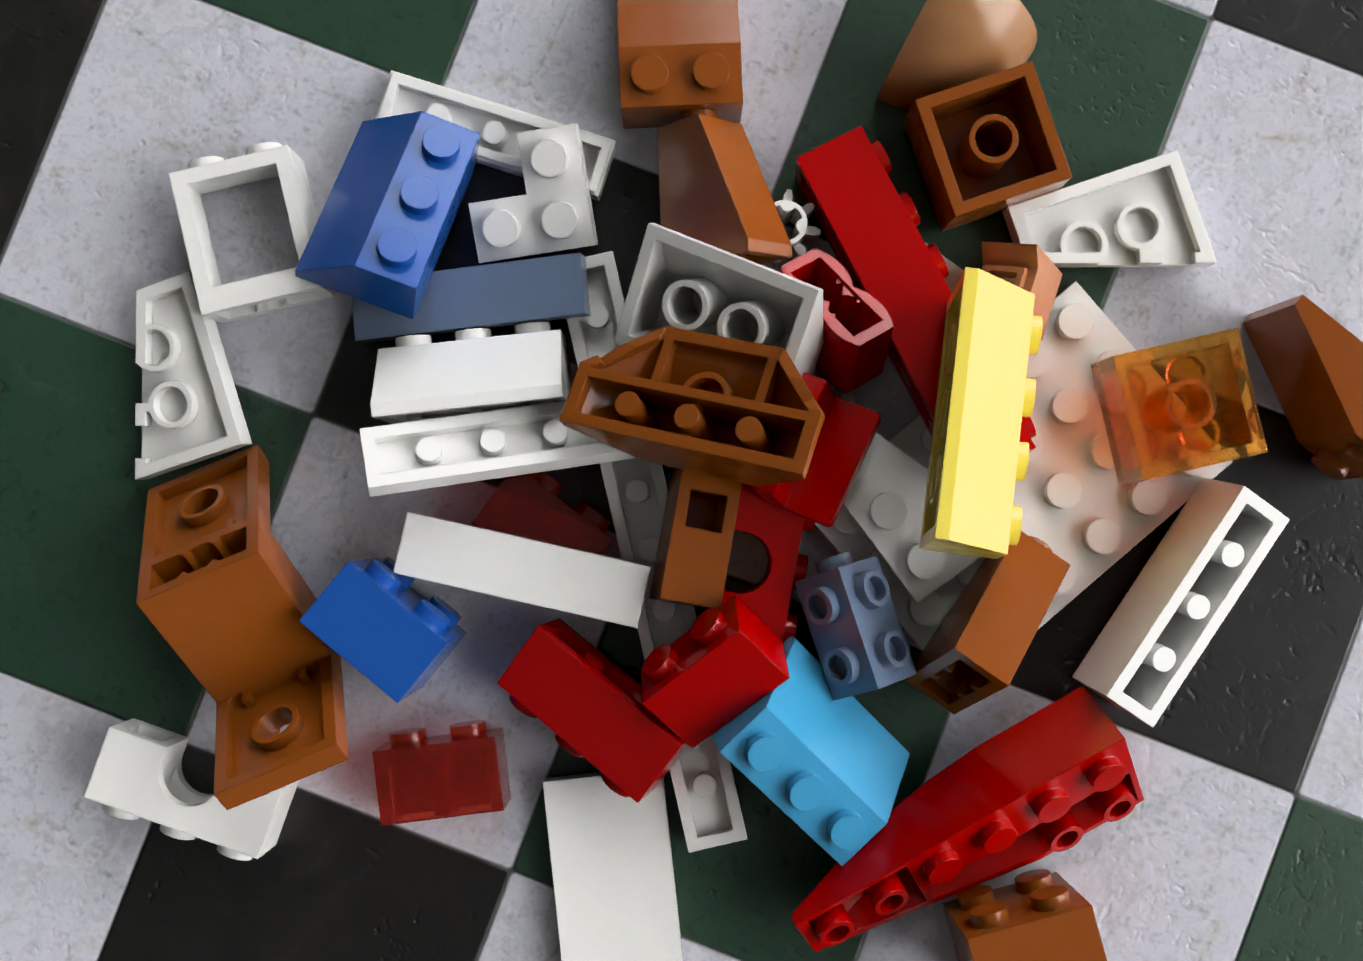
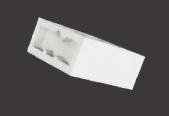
(259, 293)

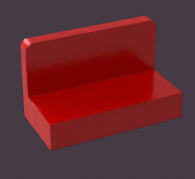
(835, 461)

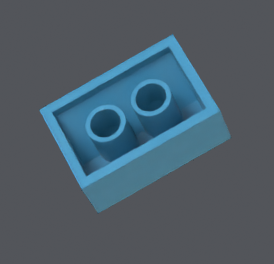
(818, 757)

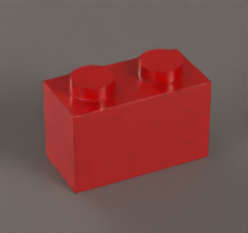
(713, 672)

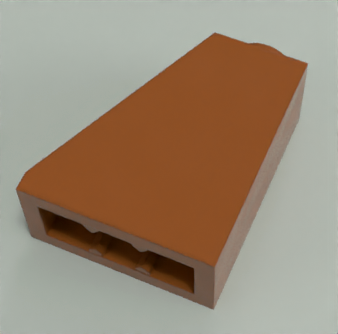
(717, 189)
(990, 626)

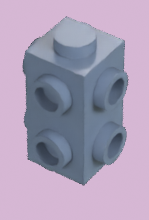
(854, 626)

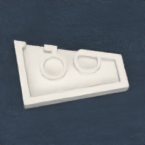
(1118, 220)
(187, 385)
(889, 511)

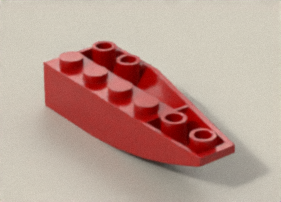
(981, 818)

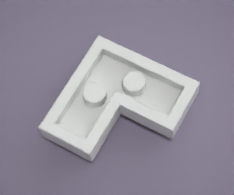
(556, 205)

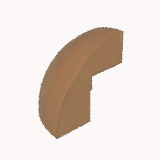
(957, 45)

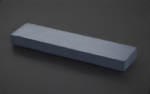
(485, 298)

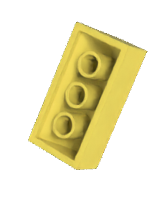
(980, 417)

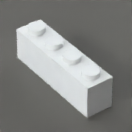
(1180, 598)

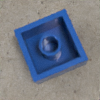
(384, 626)

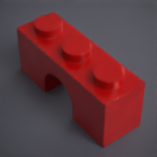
(781, 537)

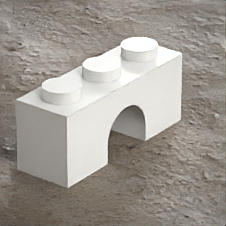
(144, 778)

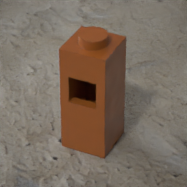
(695, 539)

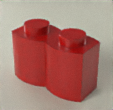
(854, 322)

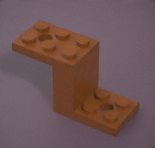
(233, 615)

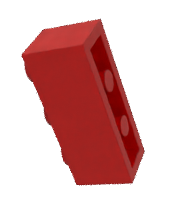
(591, 709)

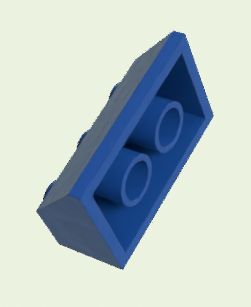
(391, 210)

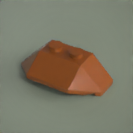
(699, 406)

